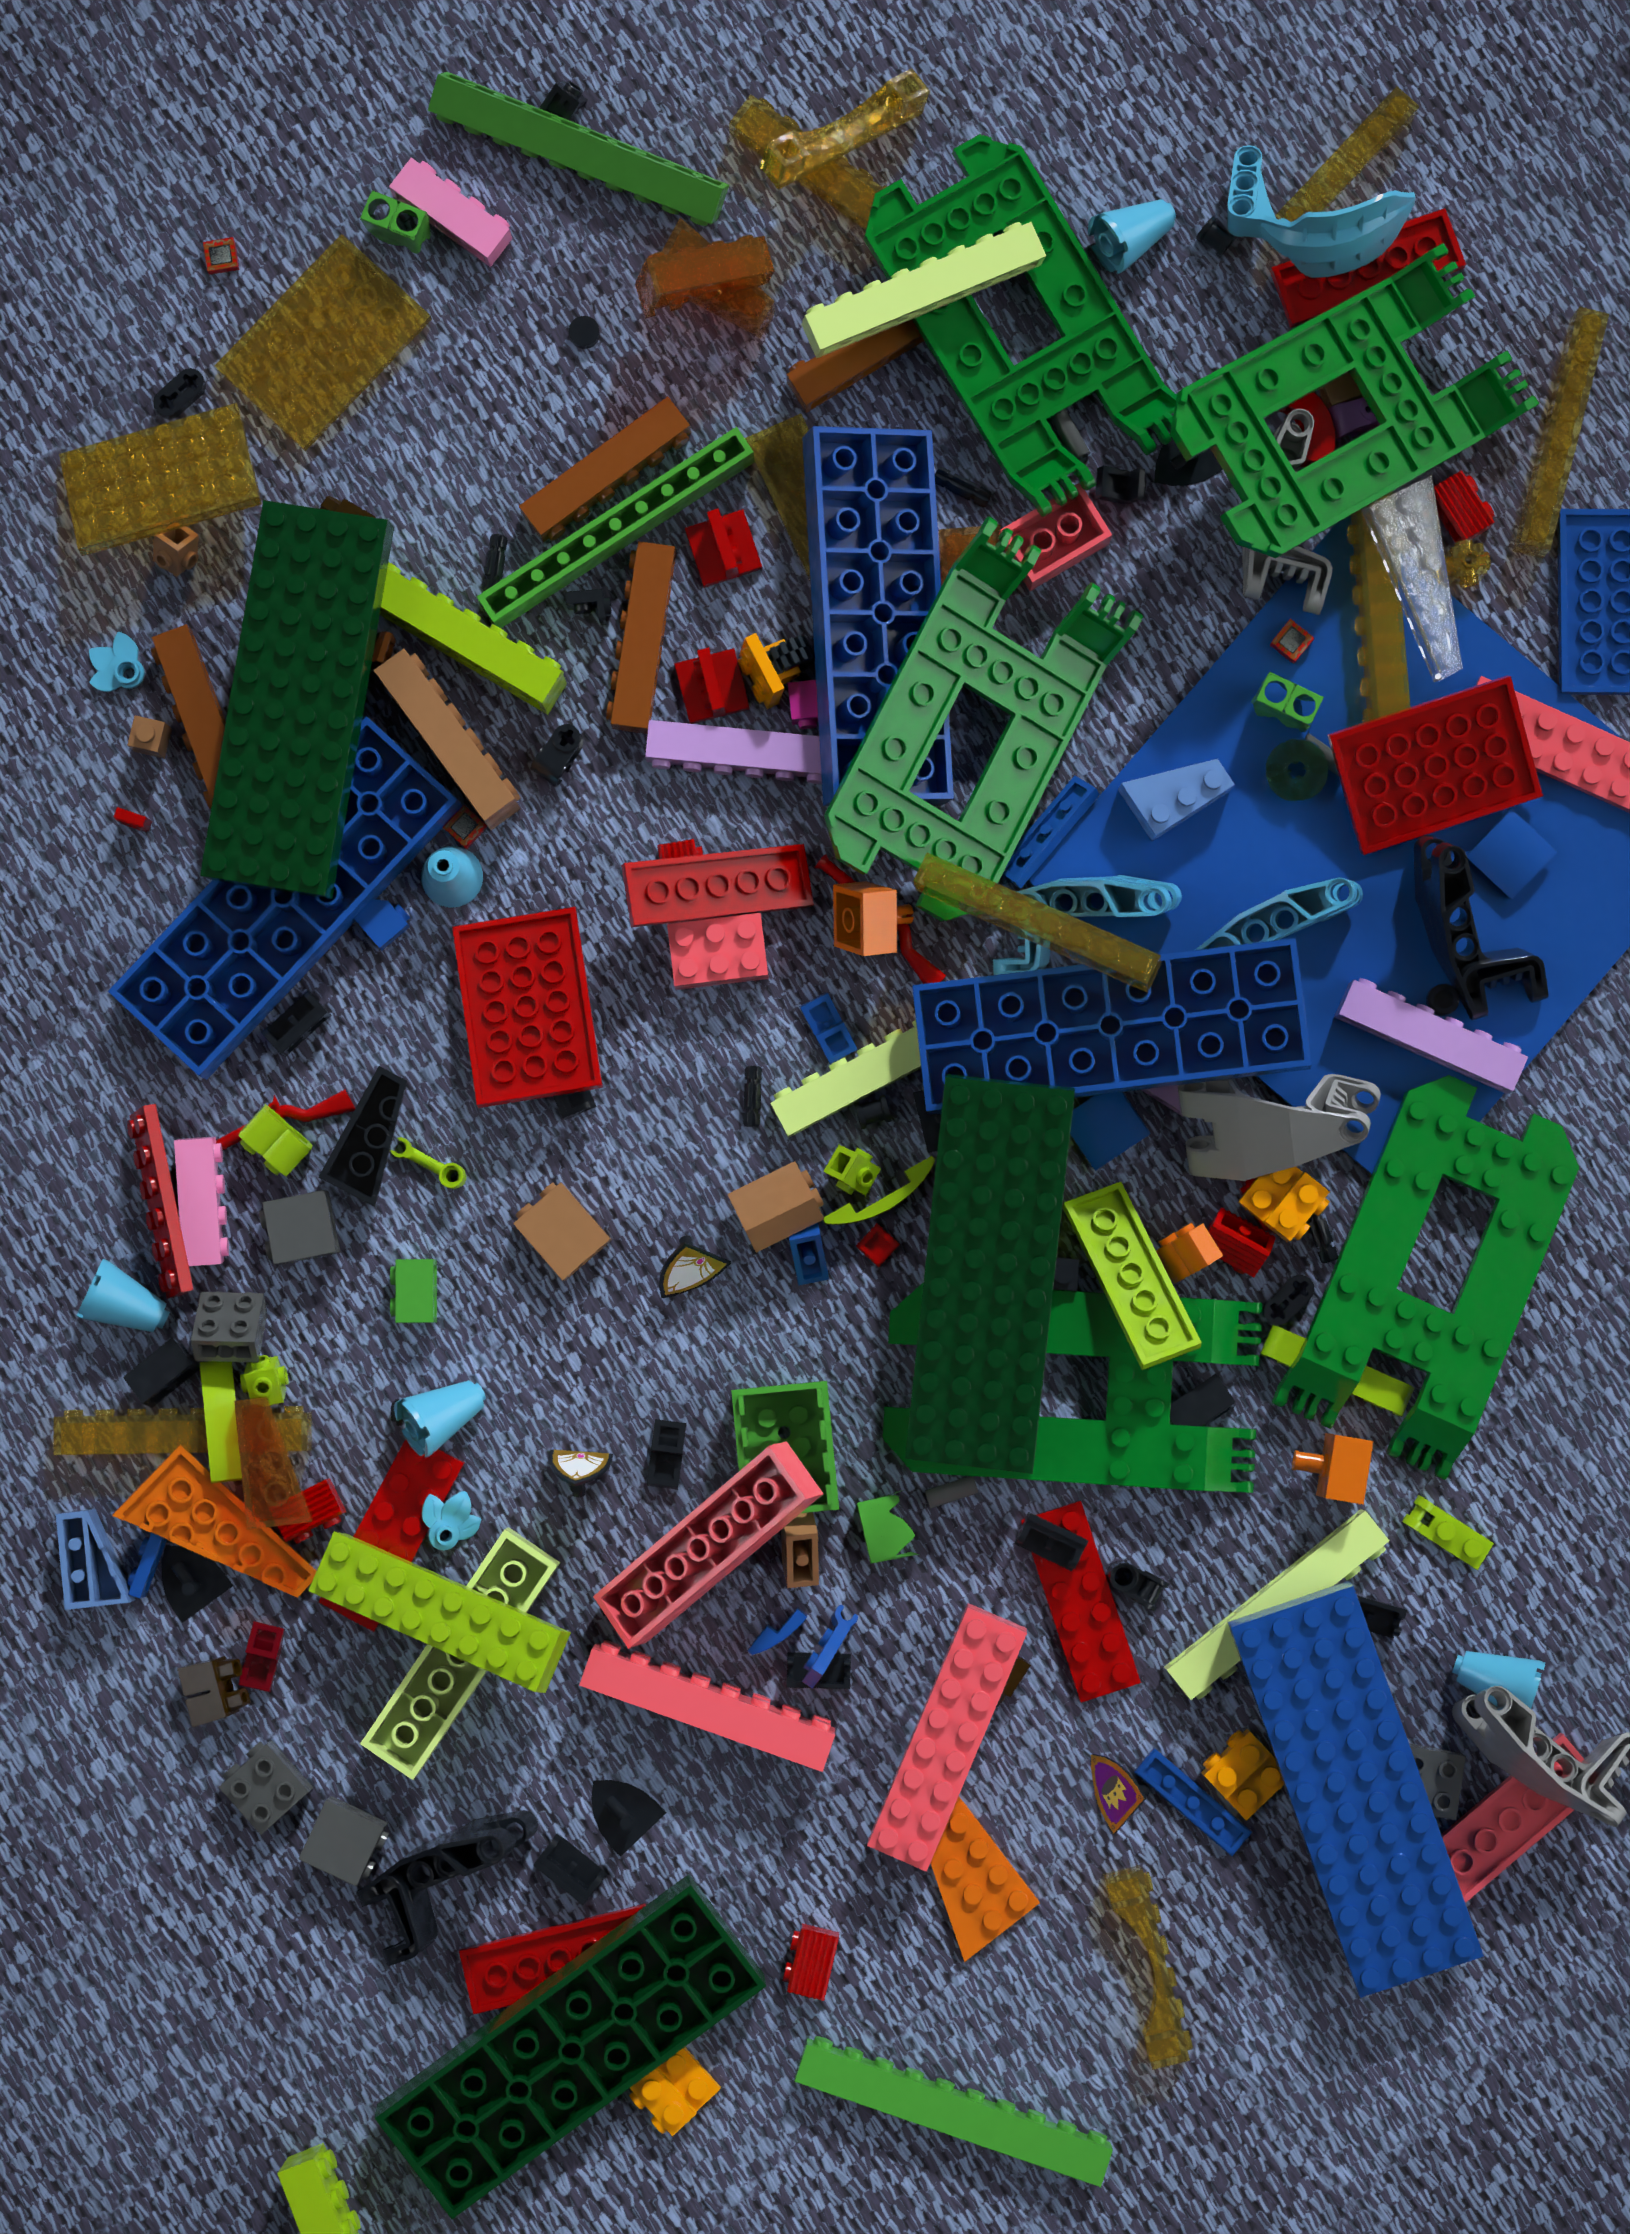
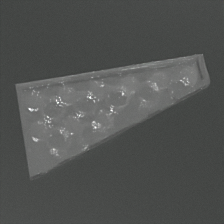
(1413, 553)

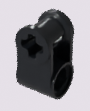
(555, 757)
(1141, 1585)

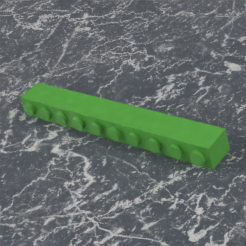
(578, 148)
(616, 528)
(953, 2111)

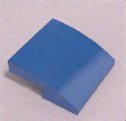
(1511, 854)
(1106, 1127)

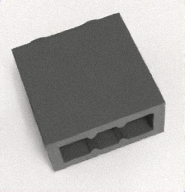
(299, 1227)
(229, 1327)
(1442, 1777)
(264, 1786)
(344, 1841)

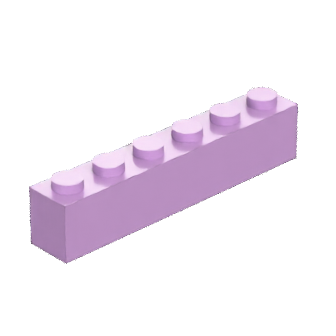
(733, 749)
(1431, 1036)

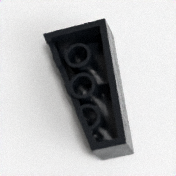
(363, 1148)

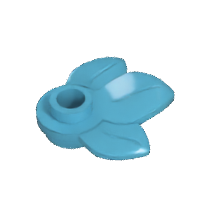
(113, 662)
(451, 1516)

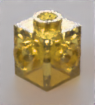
(1461, 572)

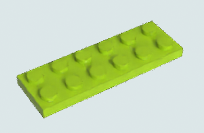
(1132, 1275)

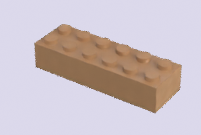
(444, 733)

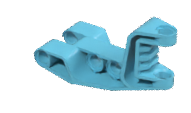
(1122, 896)
(1306, 903)

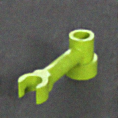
(443, 1170)

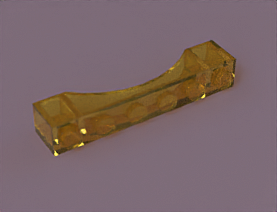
(804, 152)
(1352, 156)
(1162, 2032)

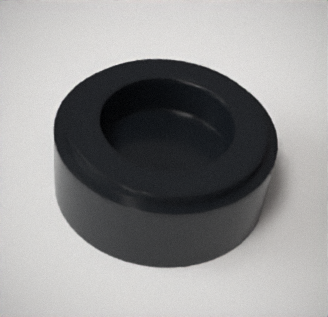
(584, 332)
(1442, 999)

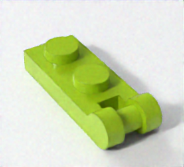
(1449, 1533)

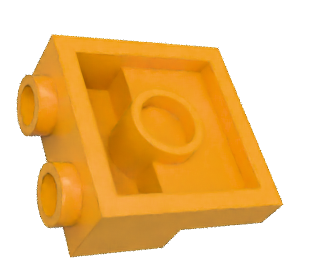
(1285, 1201)
(1244, 1773)
(674, 2091)

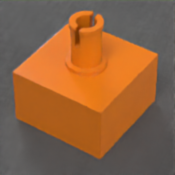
(867, 918)
(1341, 1467)

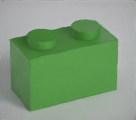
(414, 1291)

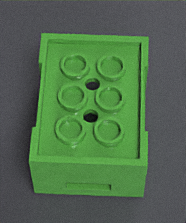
(806, 1412)

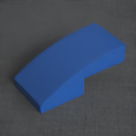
(828, 1028)
(770, 1637)

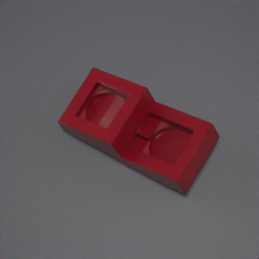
(262, 1656)

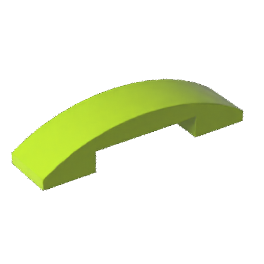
(915, 1176)
(220, 1421)

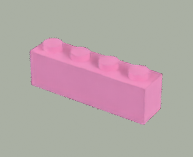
(451, 212)
(199, 1200)

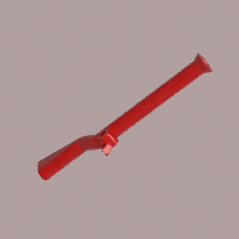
(923, 968)
(334, 1105)

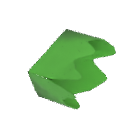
(395, 236)
(1264, 707)
(882, 1530)

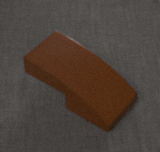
(383, 648)

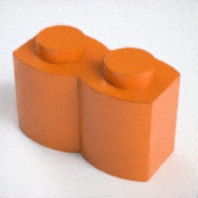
(1187, 1252)

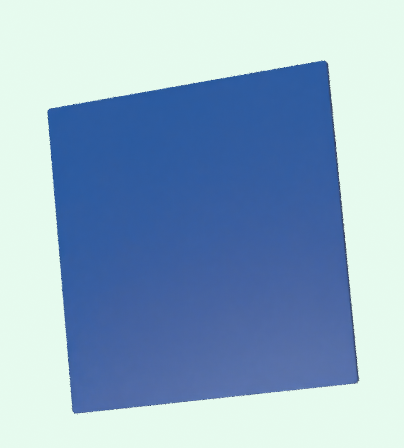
(1261, 845)

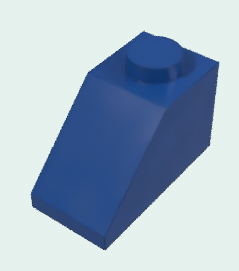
(381, 920)
(809, 1255)

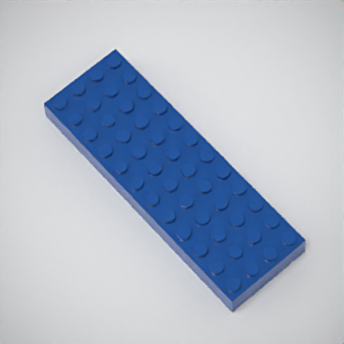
(870, 584)
(250, 945)
(1077, 1028)
(1355, 1789)

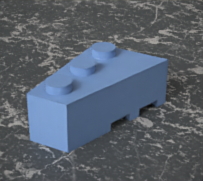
(1175, 795)
(88, 1562)

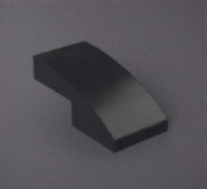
(666, 1454)

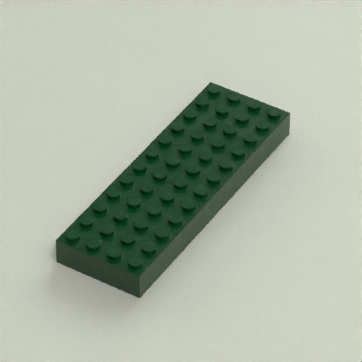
(297, 699)
(989, 1273)
(569, 2046)

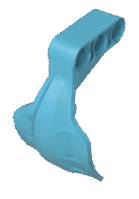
(1316, 241)

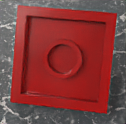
(723, 547)
(711, 685)

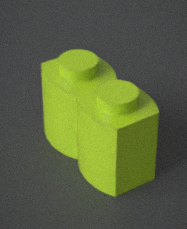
(274, 1140)

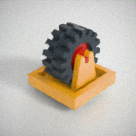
(774, 665)

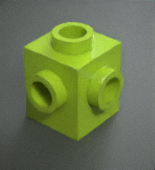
(858, 1173)
(265, 1379)

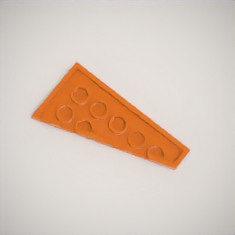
(212, 1522)
(977, 1883)

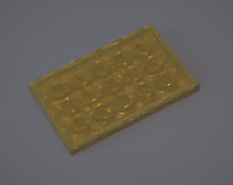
(323, 342)
(159, 479)

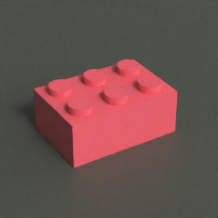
(1063, 536)
(717, 951)

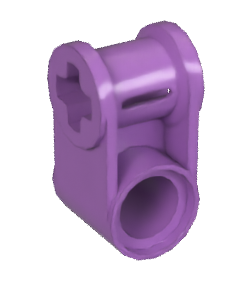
(1352, 418)

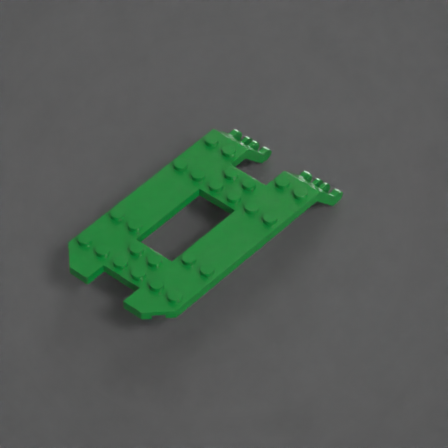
(1354, 337)
(1096, 343)
(960, 650)
(1362, 1300)
(1136, 1439)

